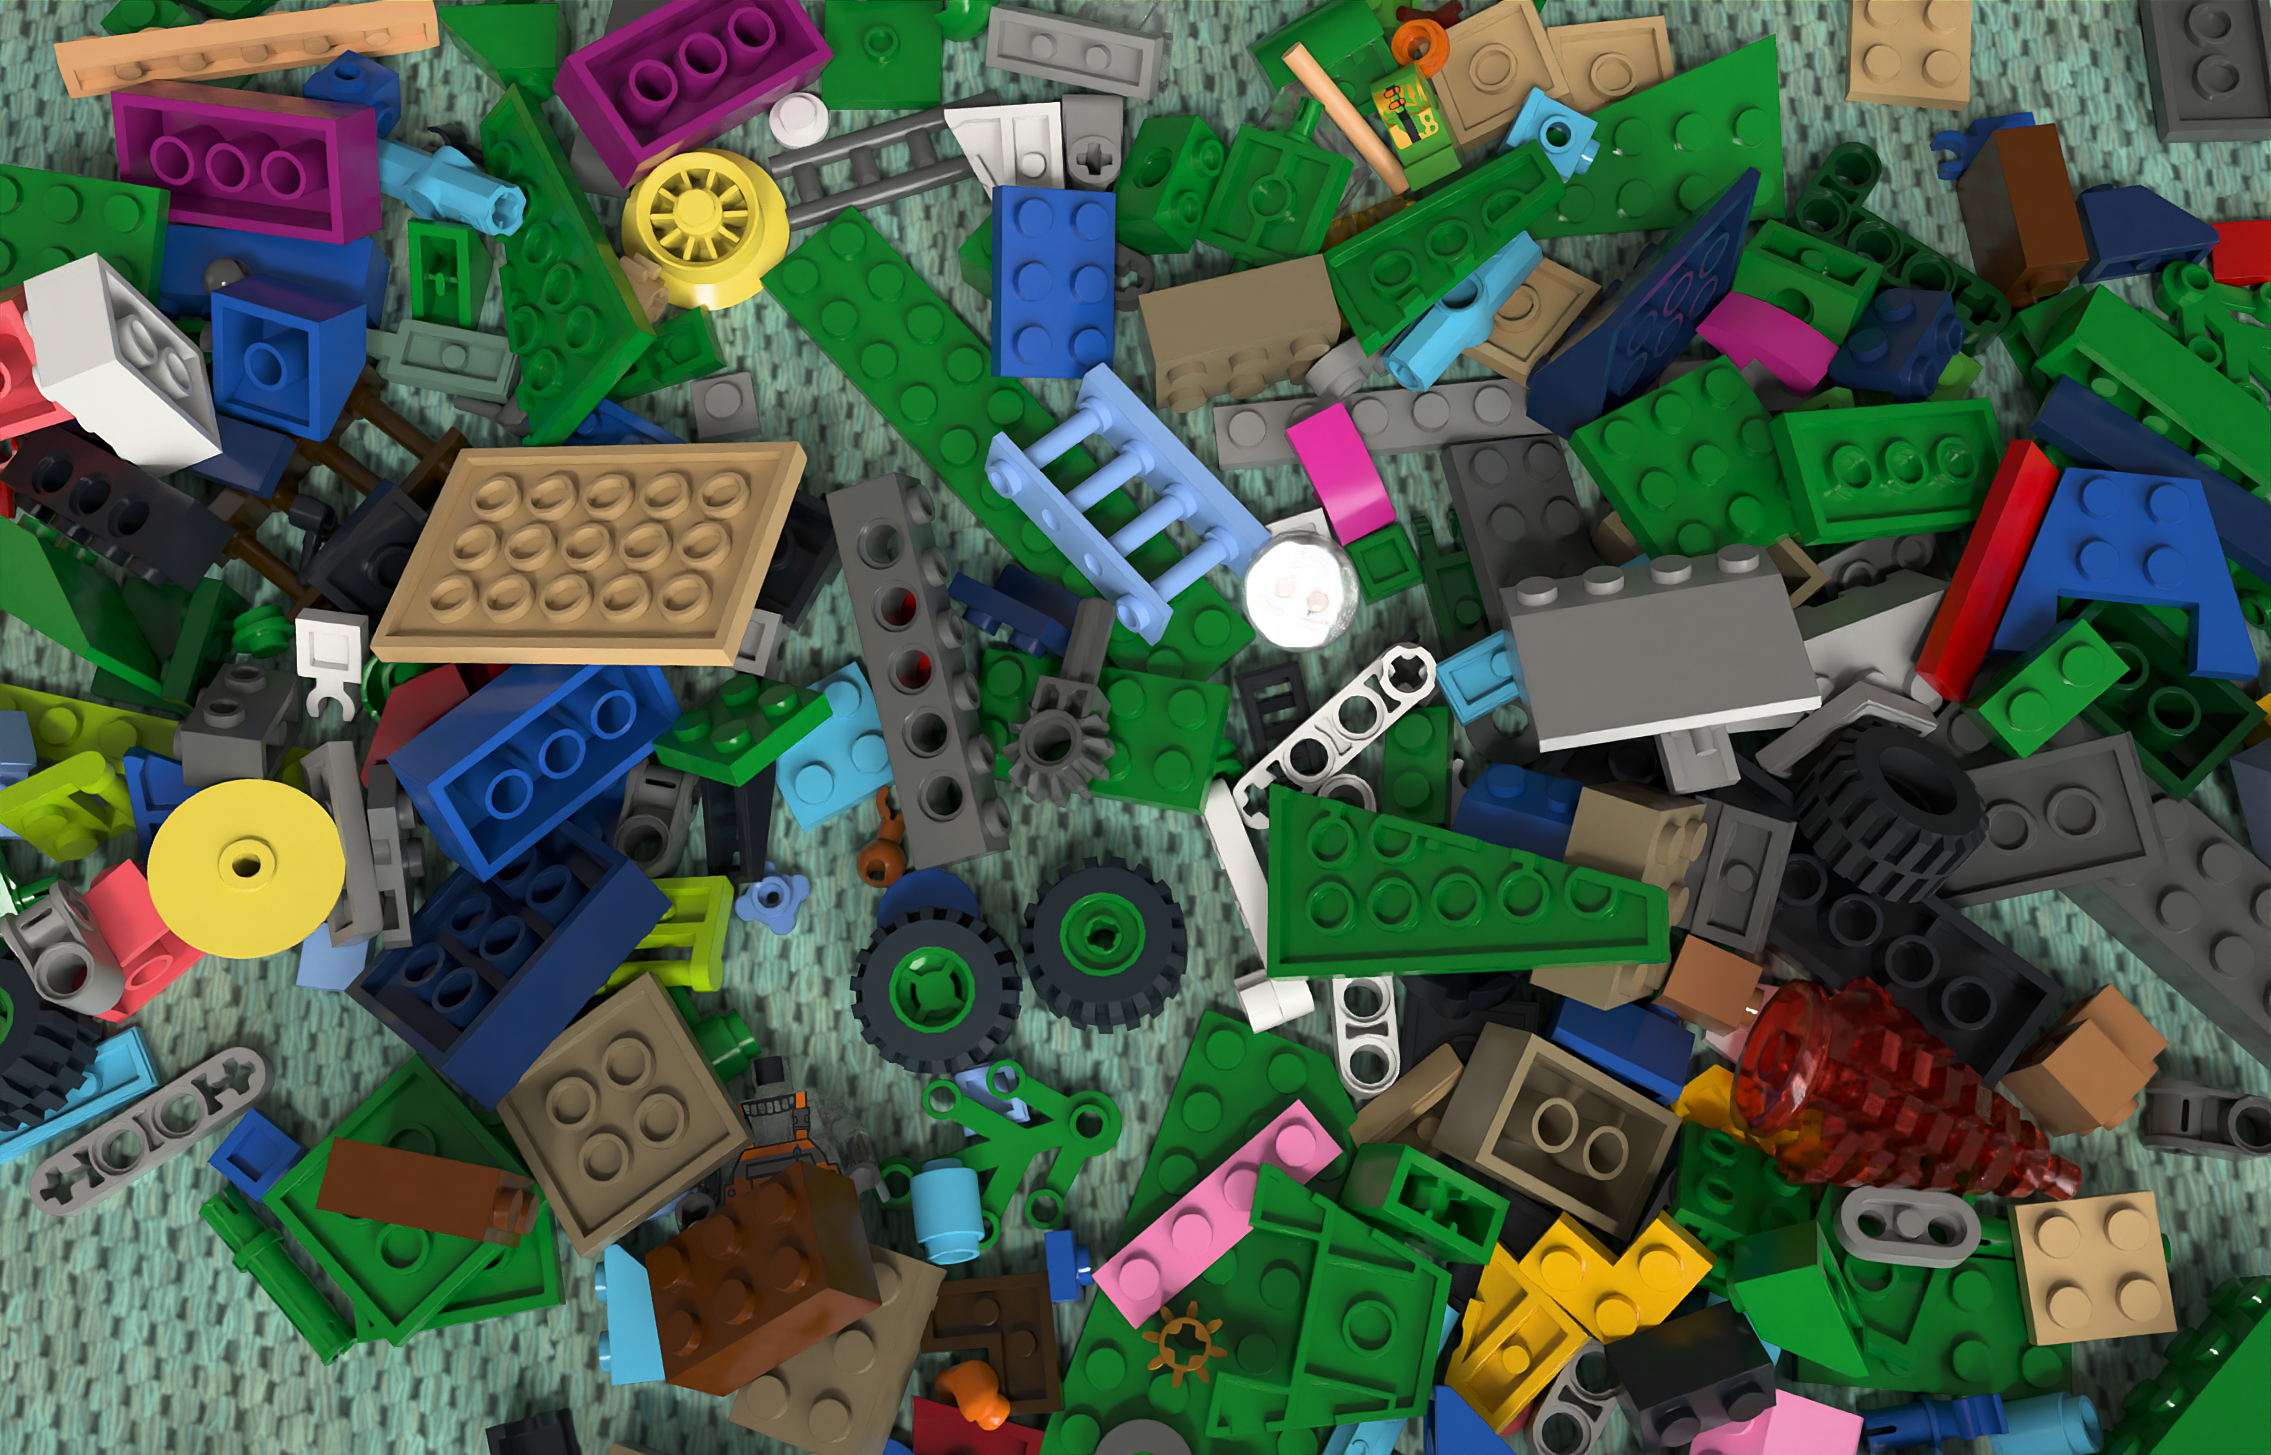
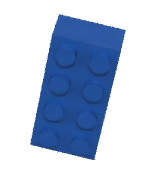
(530, 755)

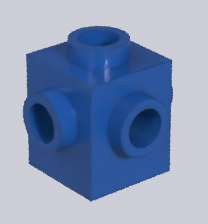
(359, 82)

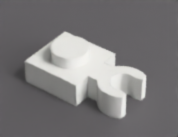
(333, 651)

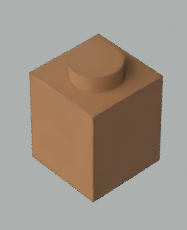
(1710, 987)

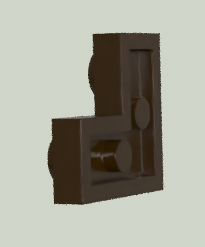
(1018, 1327)

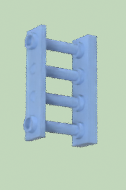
(1147, 452)

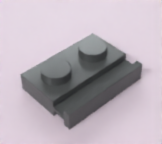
(1736, 874)

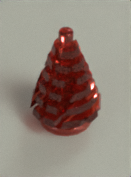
(1882, 1101)

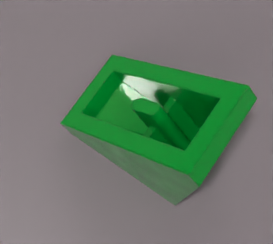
(447, 273)

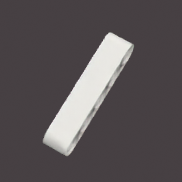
(1349, 1031)

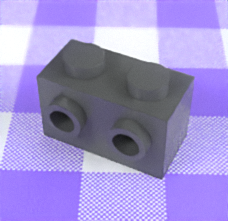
(240, 726)

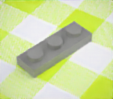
(1074, 51)
(334, 782)

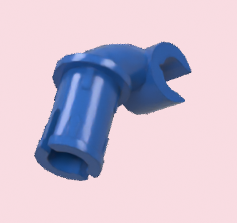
(1933, 1422)

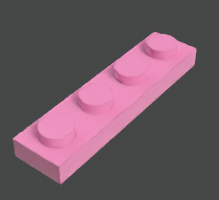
(1211, 1216)

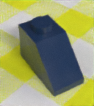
(2137, 233)

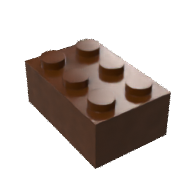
(761, 1280)

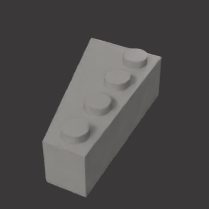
(1867, 638)

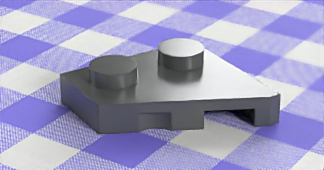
(395, 853)

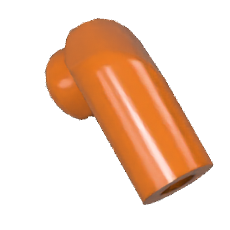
(976, 1392)

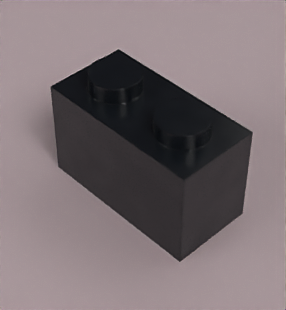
(1690, 1376)

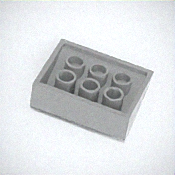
(1656, 648)

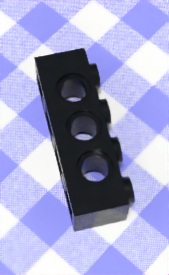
(116, 505)

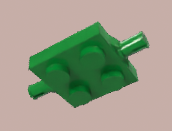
(1275, 194)

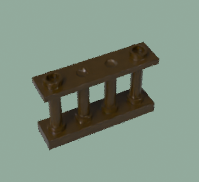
(423, 485)

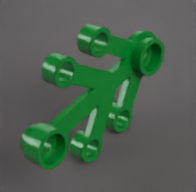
(2195, 300)
(1014, 1146)

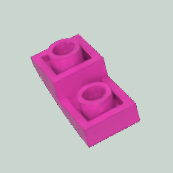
(1781, 342)
(1341, 474)

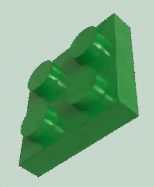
(742, 729)

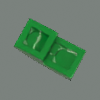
(681, 352)

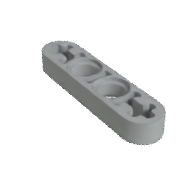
(151, 1125)

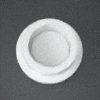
(799, 120)

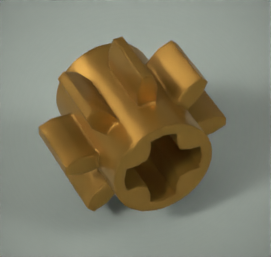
(1201, 1333)

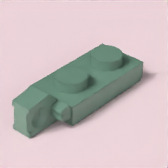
(444, 359)

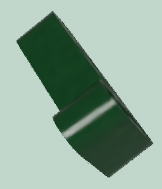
(1904, 258)

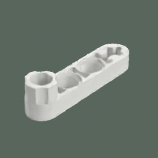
(1326, 728)
(1262, 999)

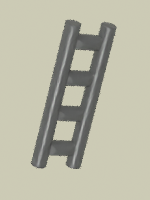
(858, 146)

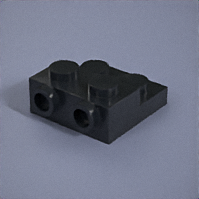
(801, 561)

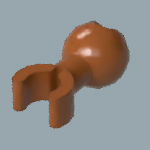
(884, 851)

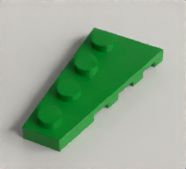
(1427, 249)

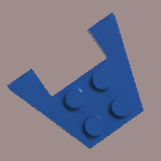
(2137, 545)

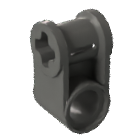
(657, 805)
(2201, 1121)

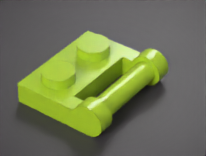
(61, 818)
(694, 920)

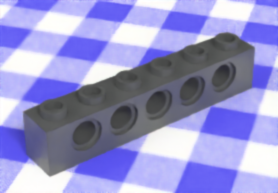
(863, 523)

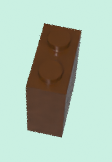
(2022, 215)
(428, 1193)

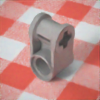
(1092, 140)
(56, 942)

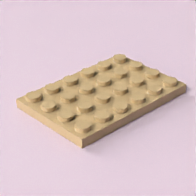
(593, 555)

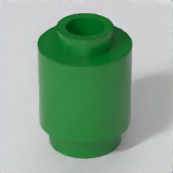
(726, 1043)

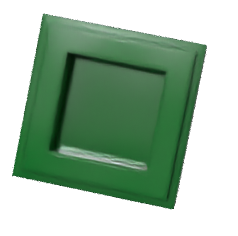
(1384, 564)

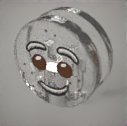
(1301, 591)

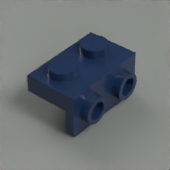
(1900, 345)
(1022, 604)

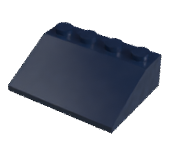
(1645, 316)
(511, 958)

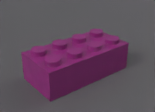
(687, 77)
(252, 159)

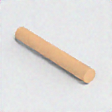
(1346, 117)

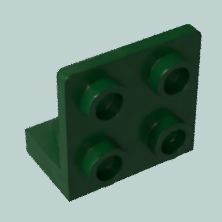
(186, 636)

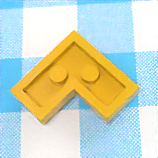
(1611, 1292)

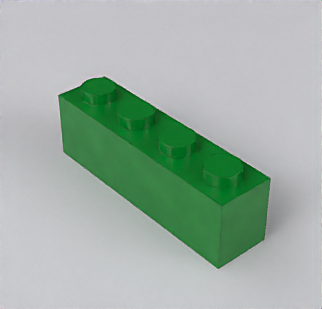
(2162, 386)

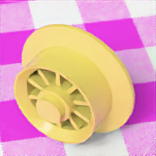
(709, 225)
(246, 868)

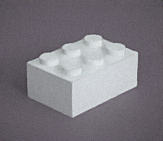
(120, 367)

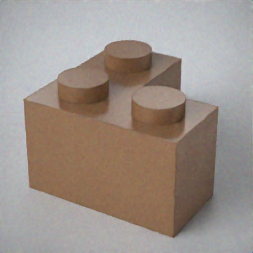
(2087, 1065)

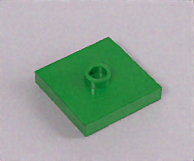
(883, 55)

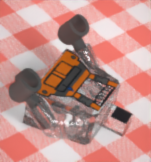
(787, 1130)

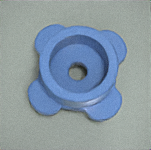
(782, 914)

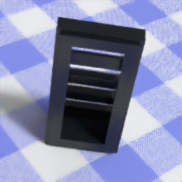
(1268, 677)
(743, 809)

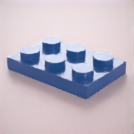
(1052, 282)

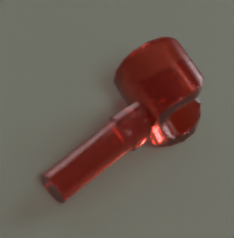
(1445, 15)

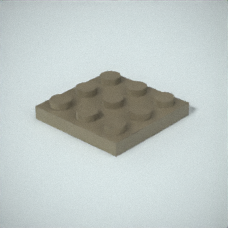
(622, 1116)

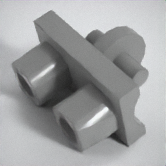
(1697, 759)

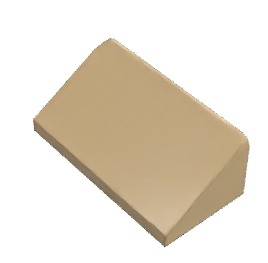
(1413, 1105)

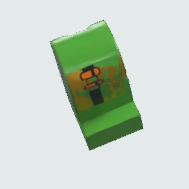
(1417, 126)

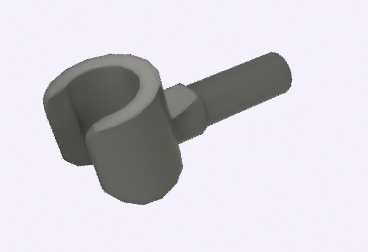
(507, 417)

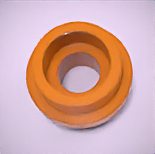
(1416, 33)

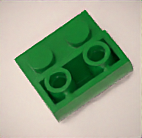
(1342, 40)

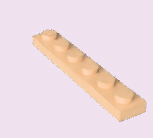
(246, 45)

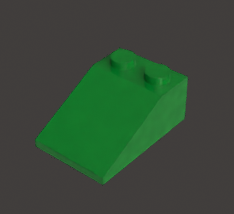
(71, 601)

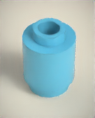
(947, 1212)
(2050, 1426)

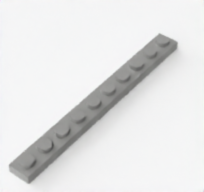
(1431, 420)

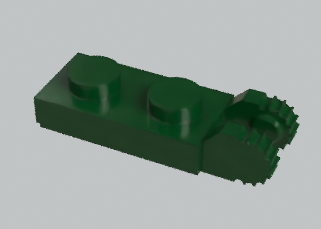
(1450, 588)

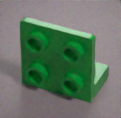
(1730, 1193)

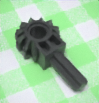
(1068, 710)

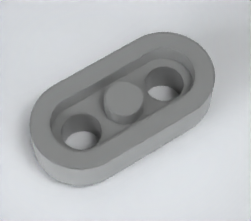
(1346, 369)
(1903, 1227)

